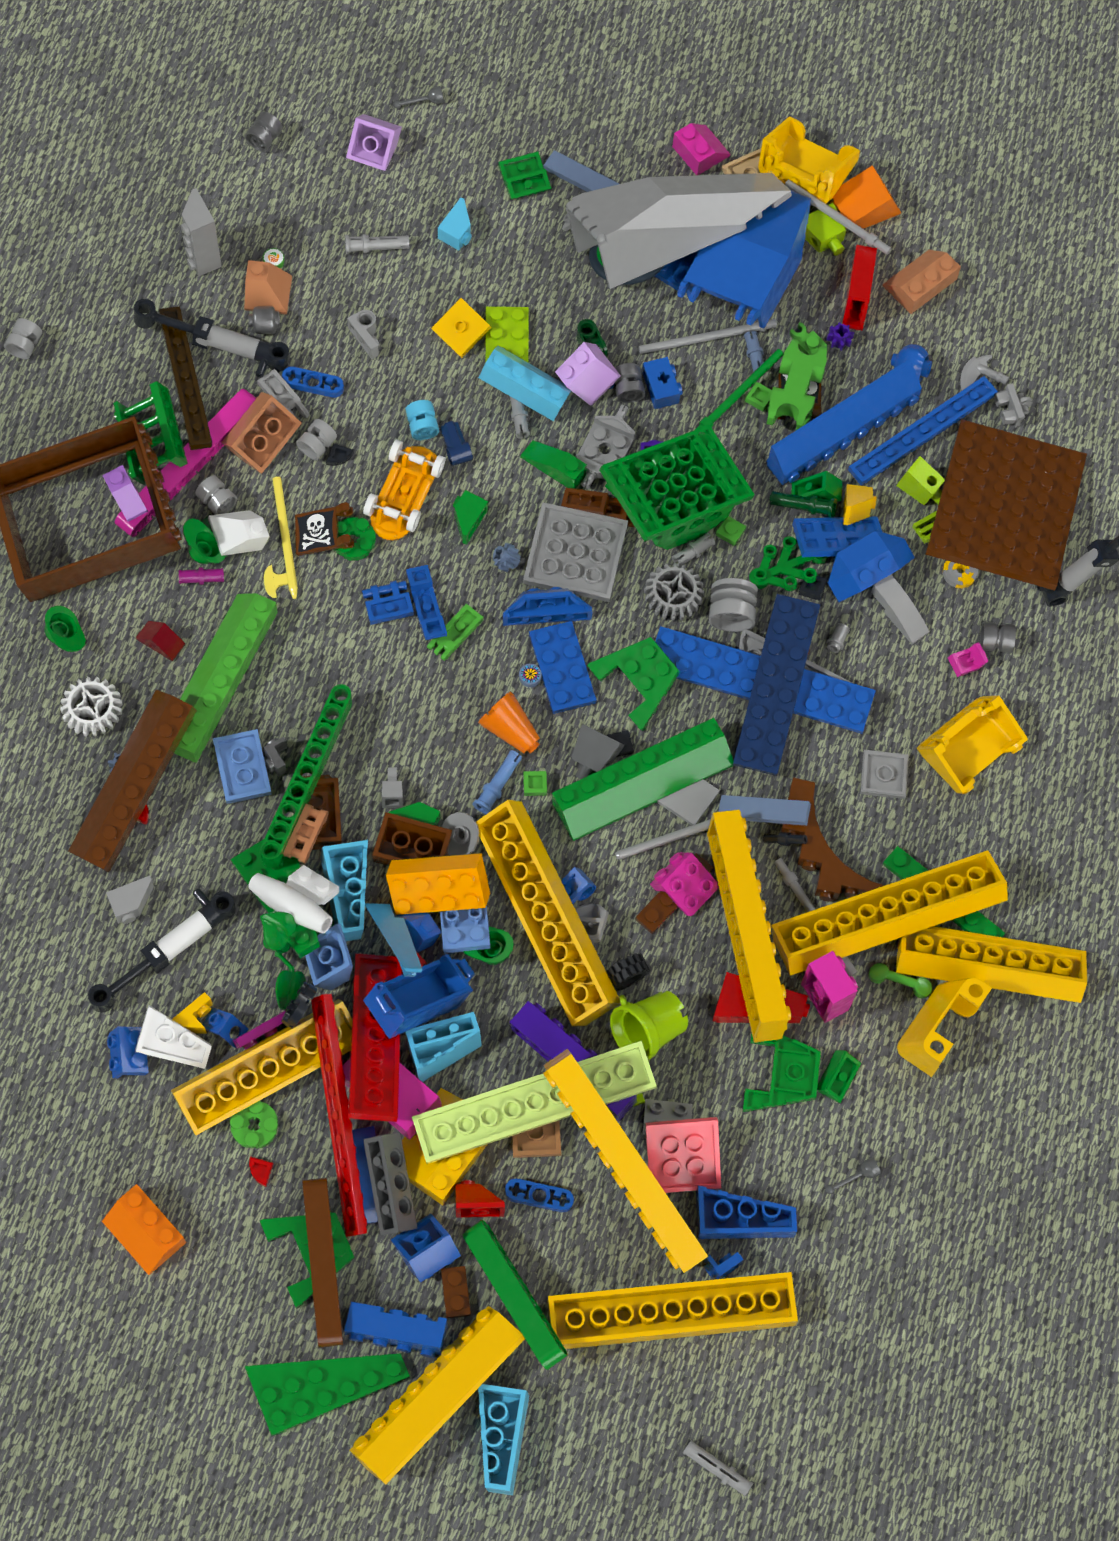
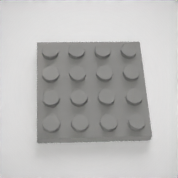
(575, 551)

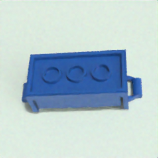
(419, 999)

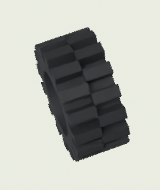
(628, 971)

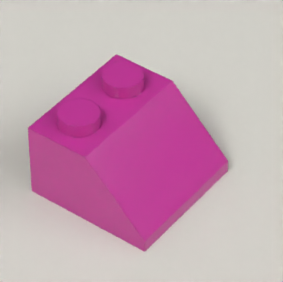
(699, 147)

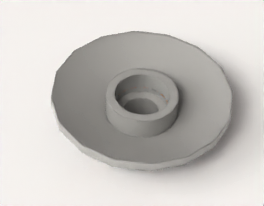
(460, 824)

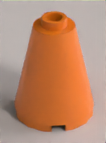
(511, 724)

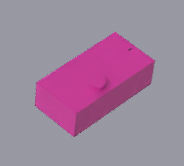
(412, 1100)

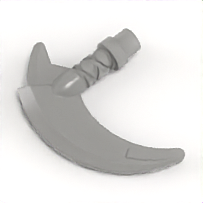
(976, 367)

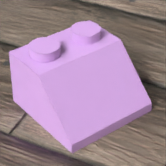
(373, 141)
(588, 373)

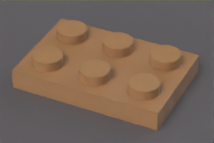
(538, 1142)

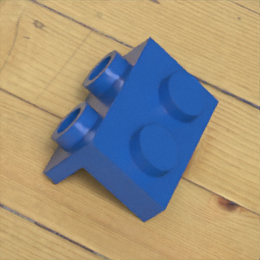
(123, 1055)

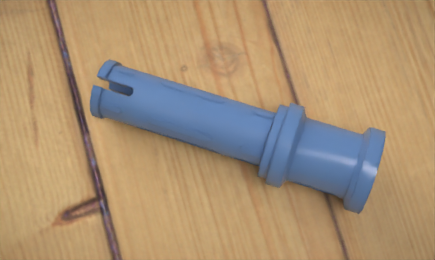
(492, 790)

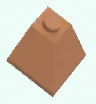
(267, 286)

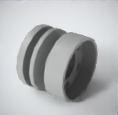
(733, 604)

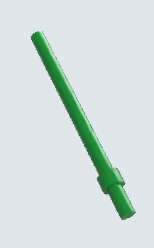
(753, 378)

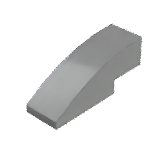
(900, 609)

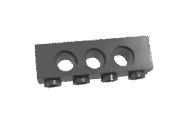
(390, 1183)

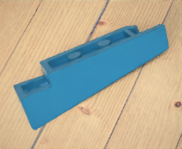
(397, 936)

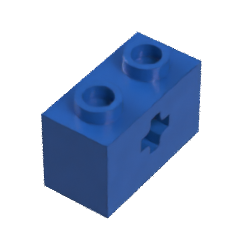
(661, 382)

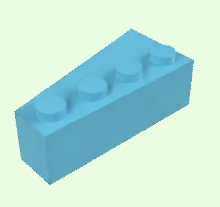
(343, 867)

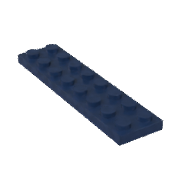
(776, 685)

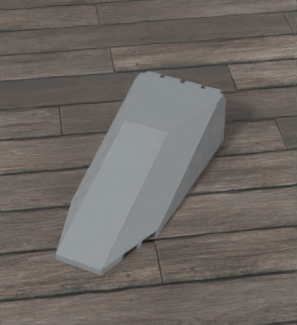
(667, 218)

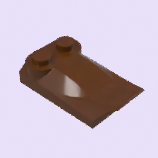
(327, 798)

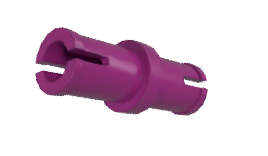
(201, 576)

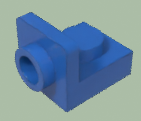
(727, 1265)

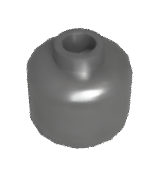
(264, 320)

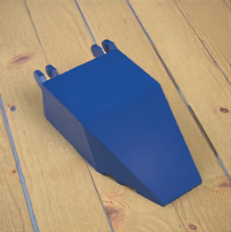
(753, 264)

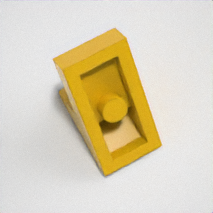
(198, 1008)

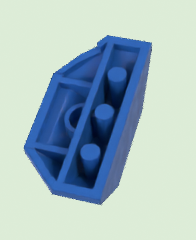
(867, 563)
(546, 607)

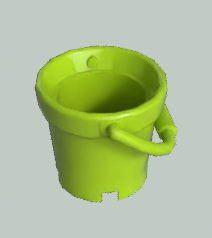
(650, 1020)

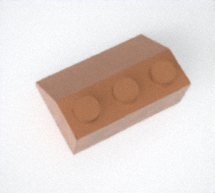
(923, 279)
(261, 432)

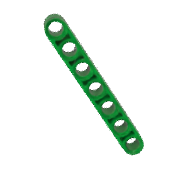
(515, 1294)

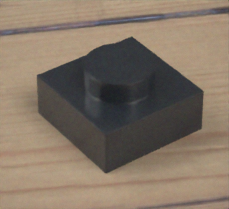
(813, 590)
(624, 738)

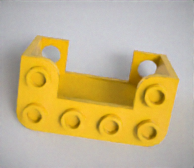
(960, 996)

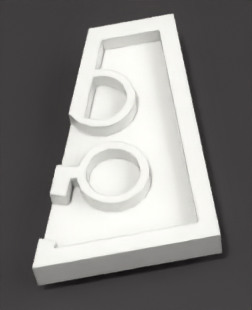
(171, 1041)

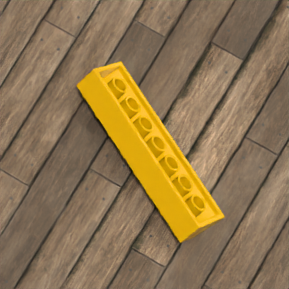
(995, 961)
(257, 1072)
(436, 1394)

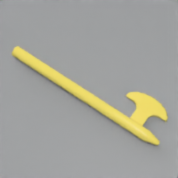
(288, 578)

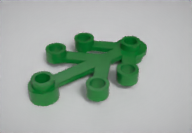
(784, 567)

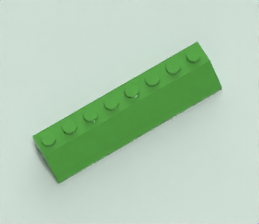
(224, 668)

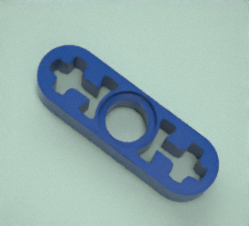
(308, 374)
(535, 1186)

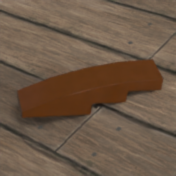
(595, 503)

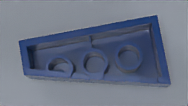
(736, 1217)
(396, 1329)

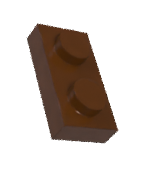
(455, 1292)

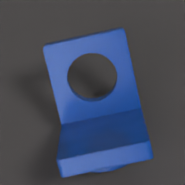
(221, 1023)

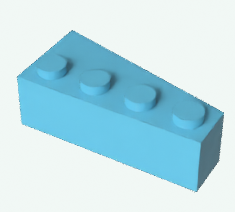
(502, 1429)

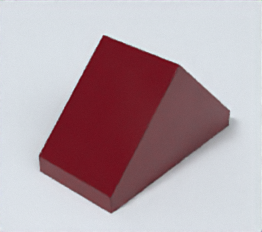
(161, 639)

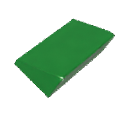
(838, 1075)

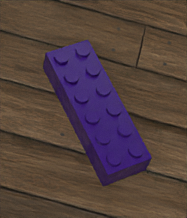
(550, 1040)

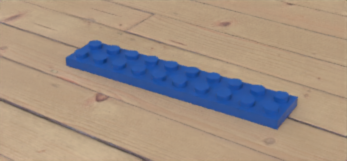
(735, 671)

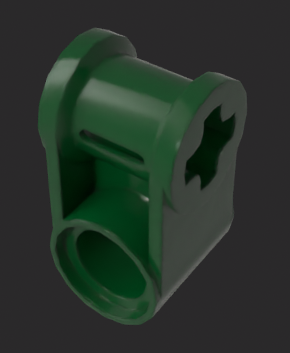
(594, 336)

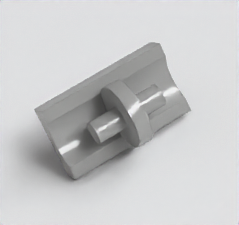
(1016, 404)

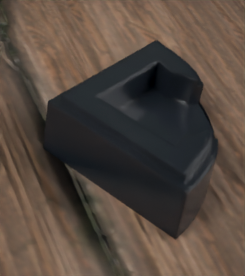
(339, 454)

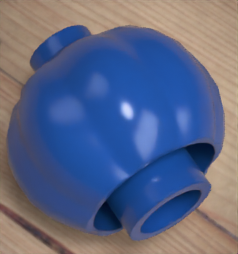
(918, 357)

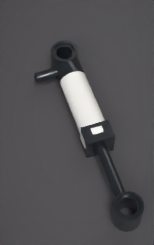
(169, 946)

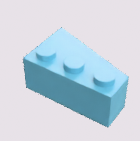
(442, 1043)

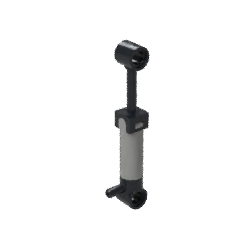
(208, 334)
(1099, 555)

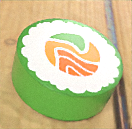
(274, 256)

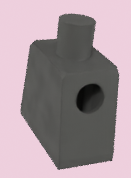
(594, 751)

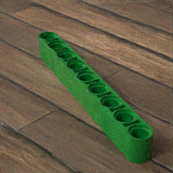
(306, 765)

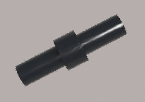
(785, 839)

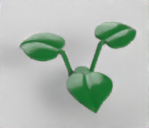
(277, 930)

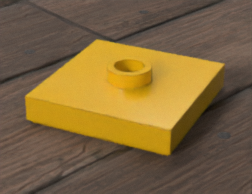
(461, 327)

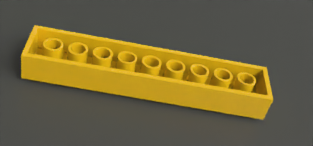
(890, 911)
(547, 913)
(748, 926)
(628, 1166)
(673, 1310)

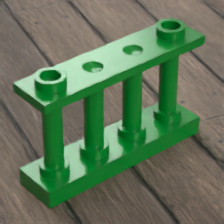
(169, 429)

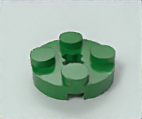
(361, 528)

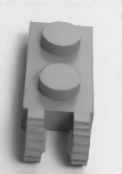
(277, 387)

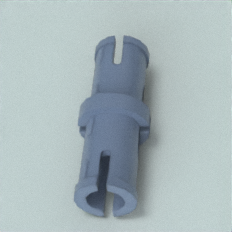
(754, 350)

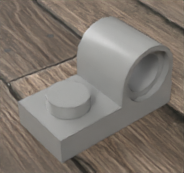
(365, 333)

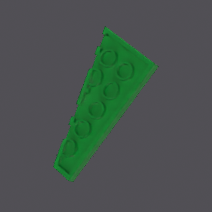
(250, 863)
(308, 1389)

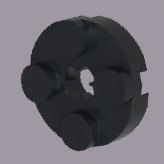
(298, 1007)

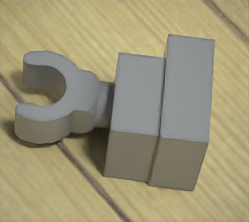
(392, 790)

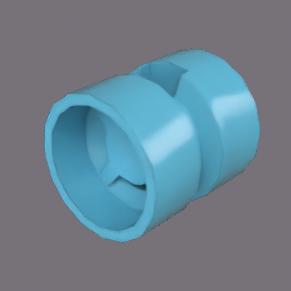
(422, 420)

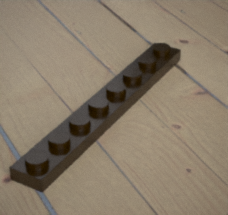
(186, 382)

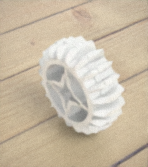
(72, 715)

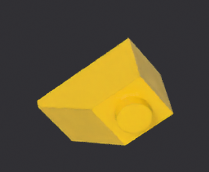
(857, 503)

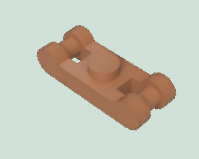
(305, 833)

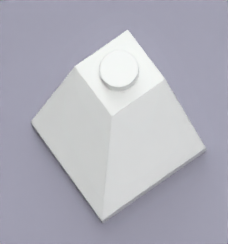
(239, 532)

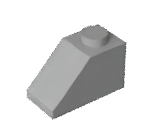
(130, 899)

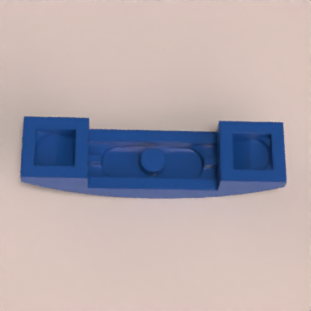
(426, 602)
(362, 1164)

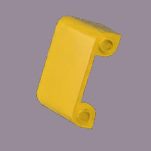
(805, 163)
(972, 742)

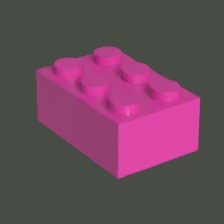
(829, 986)

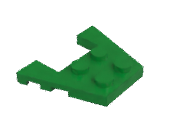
(648, 671)
(792, 1077)
(279, 1227)

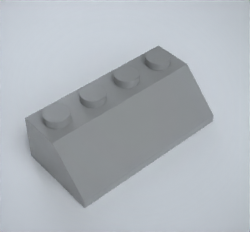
(200, 236)

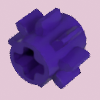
(840, 336)

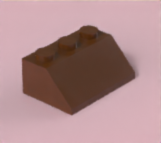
(409, 839)

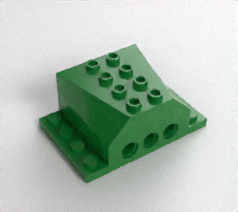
(677, 487)

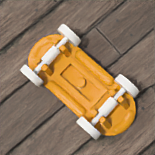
(404, 491)

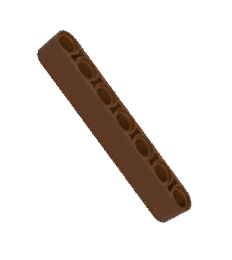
(322, 1262)

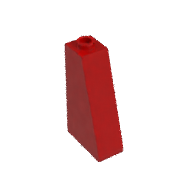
(859, 287)
(732, 1007)

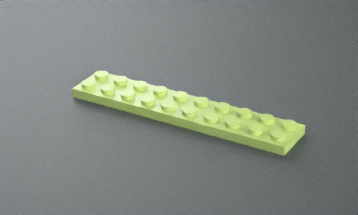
(527, 1104)

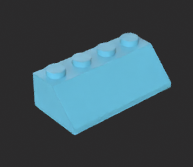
(524, 383)

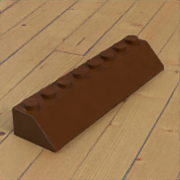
(132, 780)

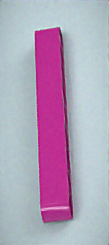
(178, 476)

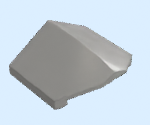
(593, 919)

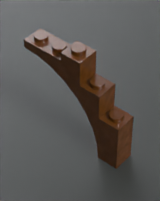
(815, 854)

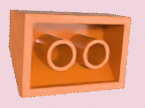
(143, 1229)

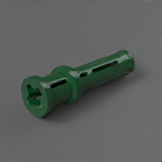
(812, 504)

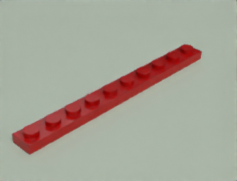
(338, 1111)

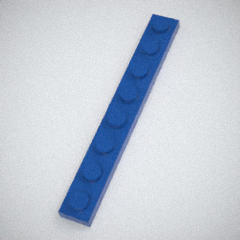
(922, 430)

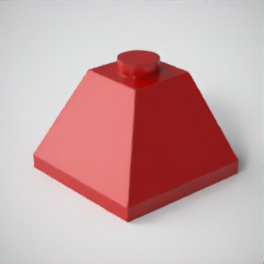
(477, 1201)

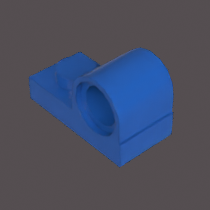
(578, 885)

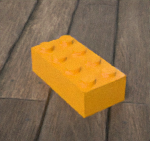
(438, 884)

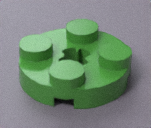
(250, 1138)

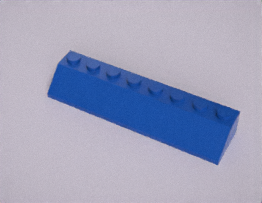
(844, 423)

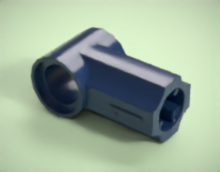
(456, 447)

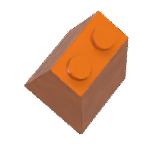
(865, 199)

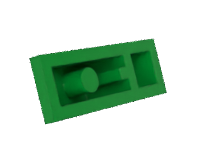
(555, 463)

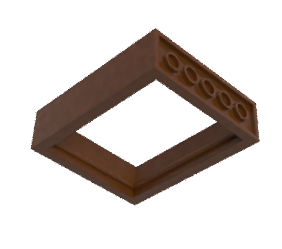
(69, 457)

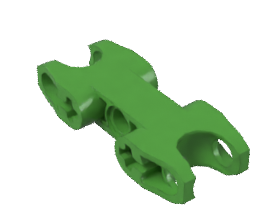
(801, 371)

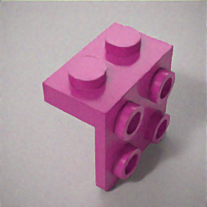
(685, 882)

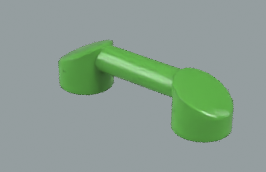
(880, 972)

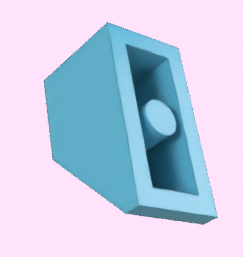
(456, 226)

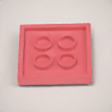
(684, 1153)

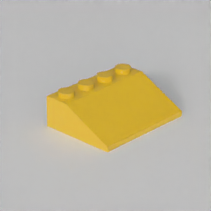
(439, 1177)

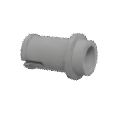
(838, 638)

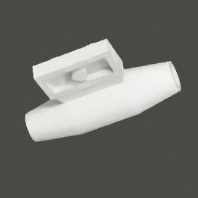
(298, 897)

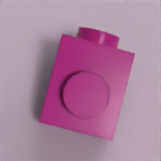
(968, 660)

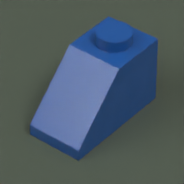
(422, 929)

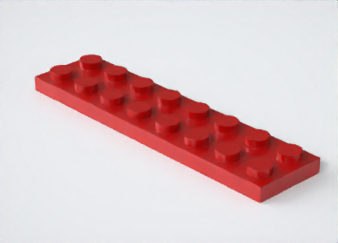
(373, 1055)

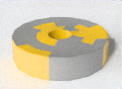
(957, 579)

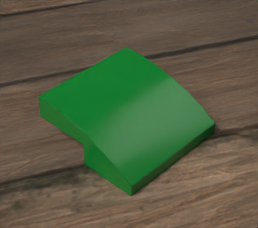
(524, 175)

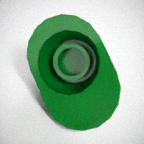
(201, 542)
(64, 629)
(501, 948)

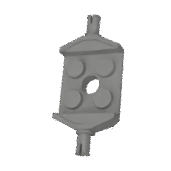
(609, 432)

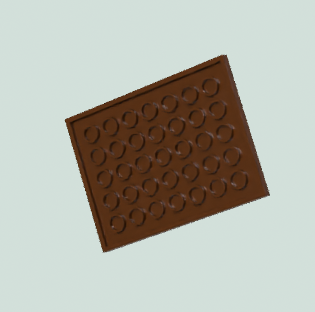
(1007, 504)

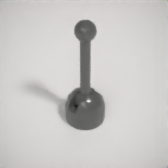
(434, 95)
(868, 1169)

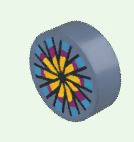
(530, 675)

